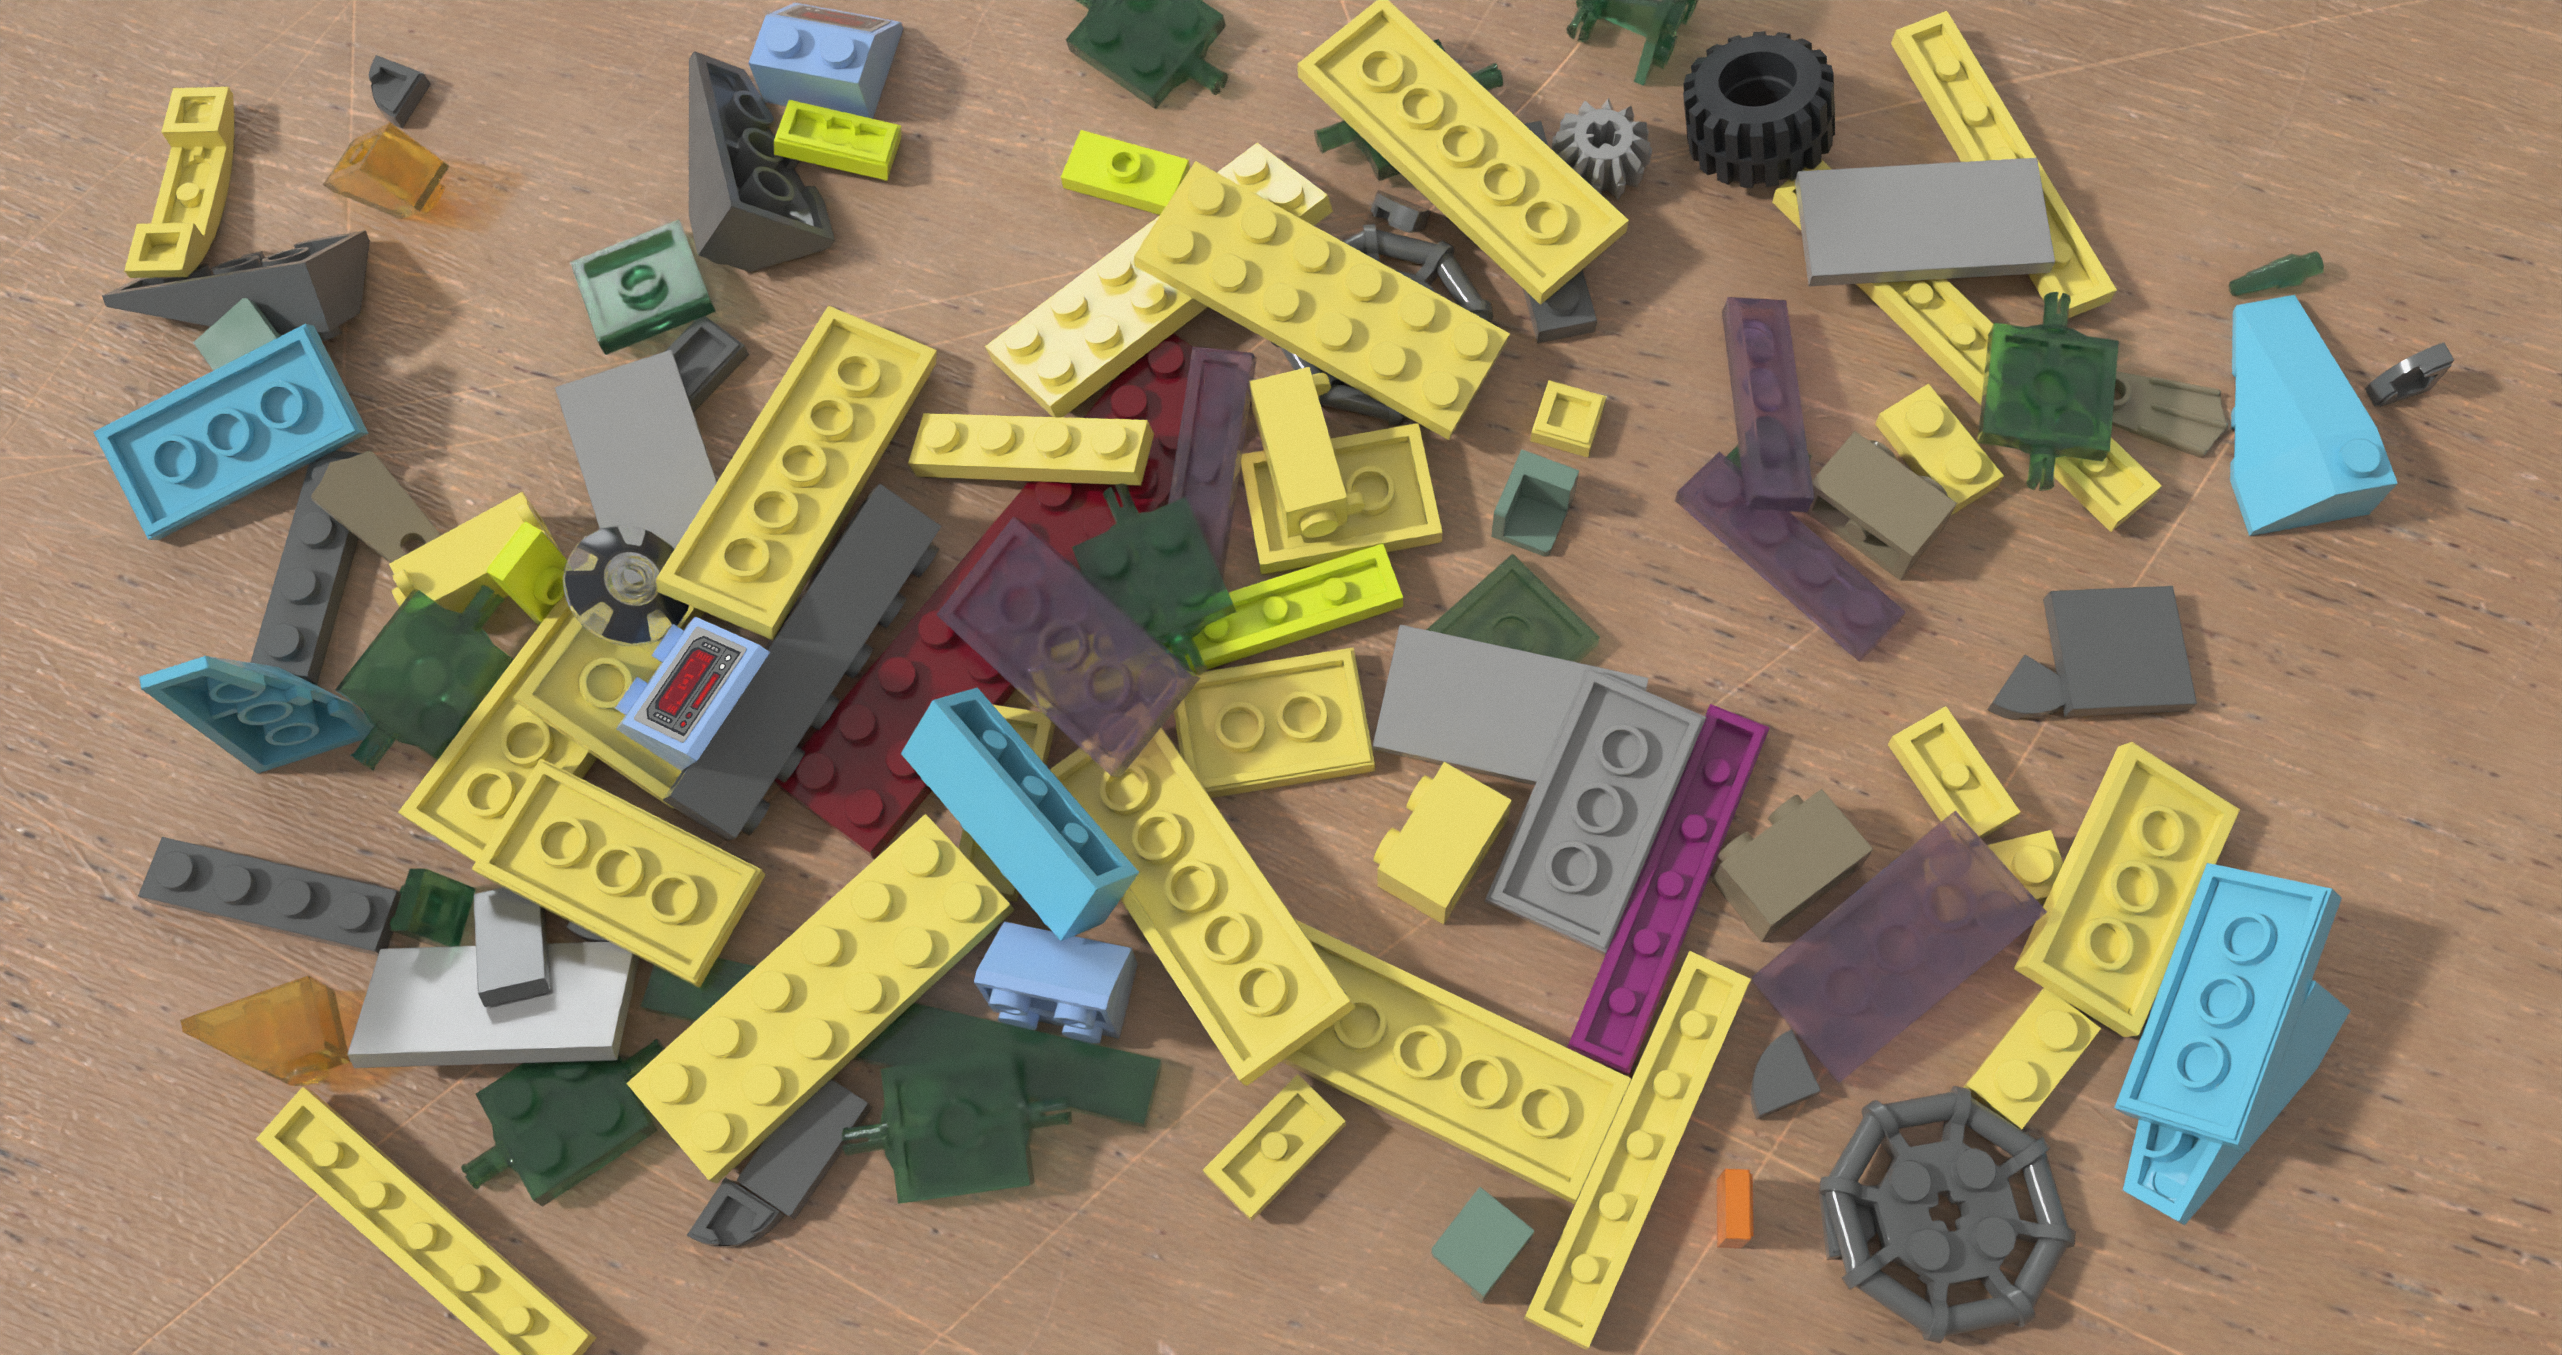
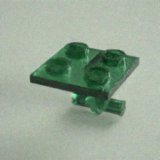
(1649, 18)

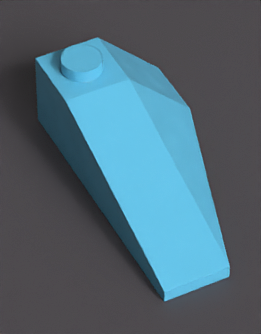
(2299, 428)
(257, 710)
(2181, 1170)

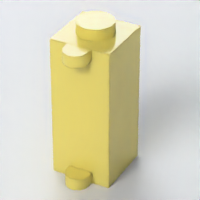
(1301, 453)
(456, 562)

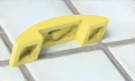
(193, 185)

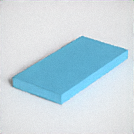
(231, 432)
(2228, 1005)

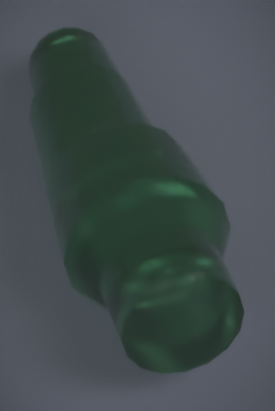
(2280, 273)

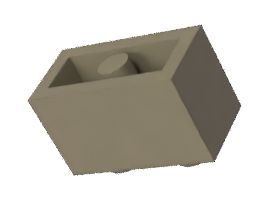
(1879, 504)
(1790, 862)

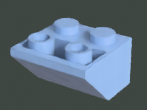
(1056, 982)

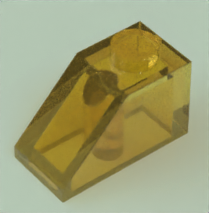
(389, 173)
(282, 1031)

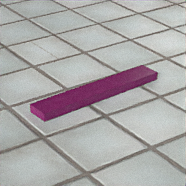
(1668, 891)

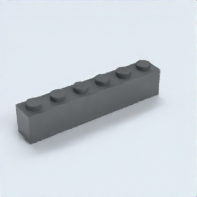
(806, 661)

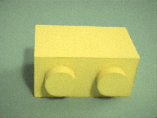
(1441, 842)

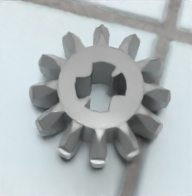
(1604, 147)

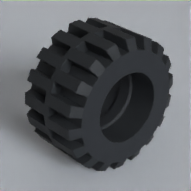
(1759, 109)

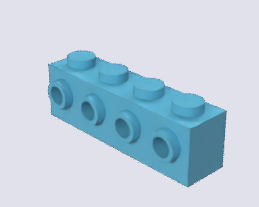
(1019, 813)

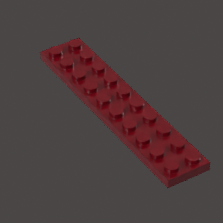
(855, 761)

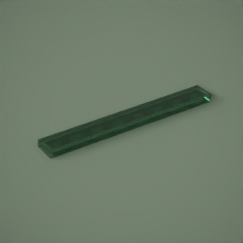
(1093, 1076)

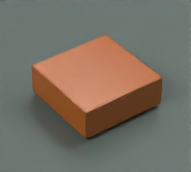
(1734, 1208)

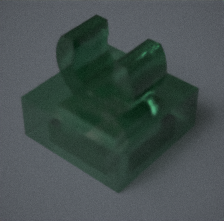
(433, 908)

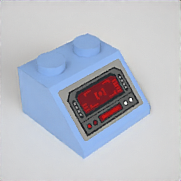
(824, 58)
(690, 691)

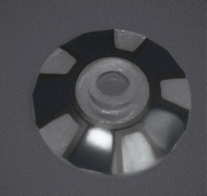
(606, 600)

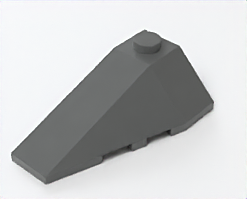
(743, 198)
(309, 285)

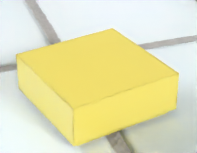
(1568, 418)

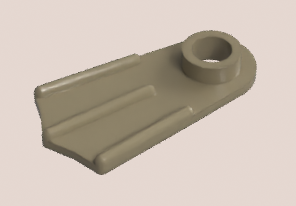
(2169, 412)
(372, 505)

